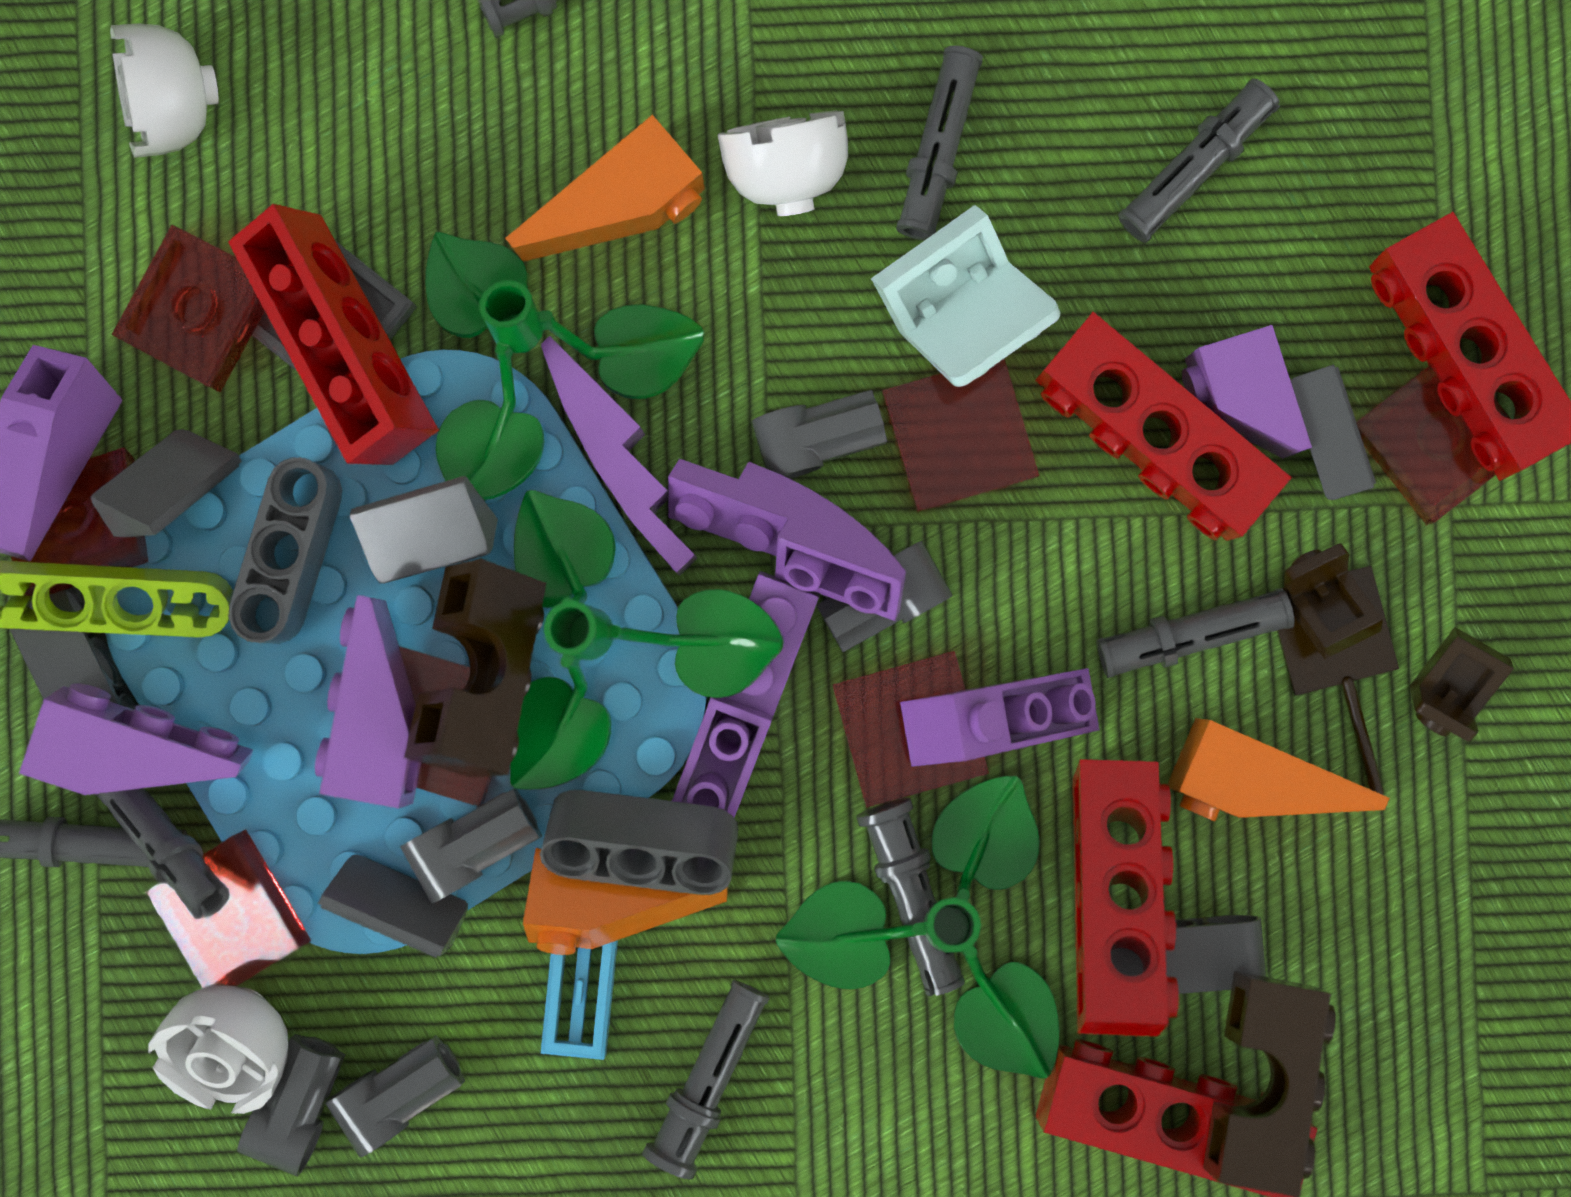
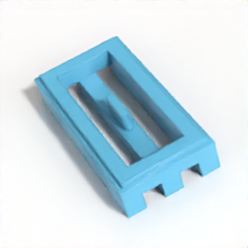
(574, 1046)

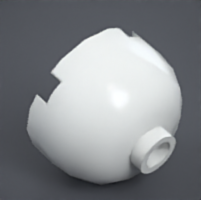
(161, 88)
(786, 159)
(222, 1048)

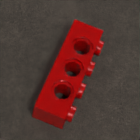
(1478, 312)
(332, 336)
(1246, 475)
(1105, 997)
(1135, 1130)

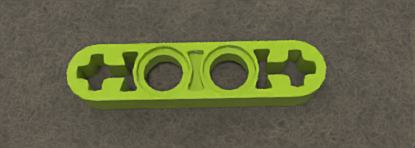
(101, 606)

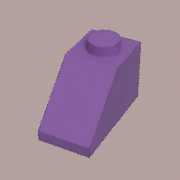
(1249, 390)

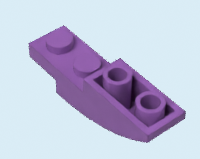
(811, 537)
(738, 724)

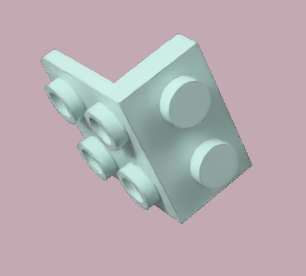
(964, 299)

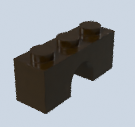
(497, 622)
(1269, 1140)

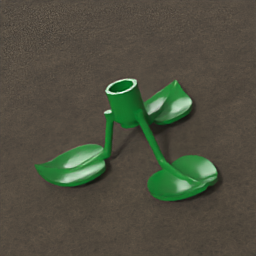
(486, 286)
(561, 734)
(988, 838)

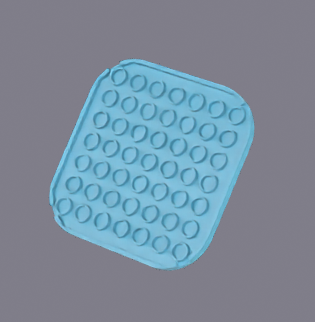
(279, 692)

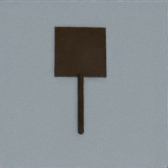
(1365, 659)

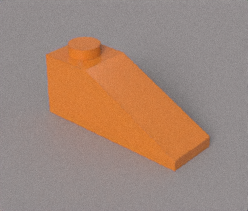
(619, 196)
(1251, 779)
(589, 914)

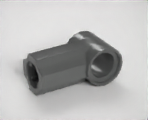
(801, 439)
(922, 591)
(459, 850)
(383, 1101)
(289, 1122)

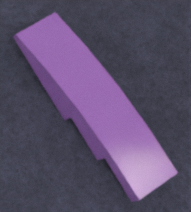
(607, 438)

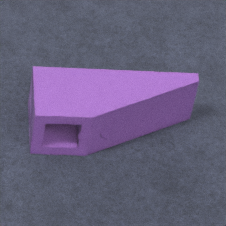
(47, 434)
(371, 714)
(999, 717)
(107, 747)

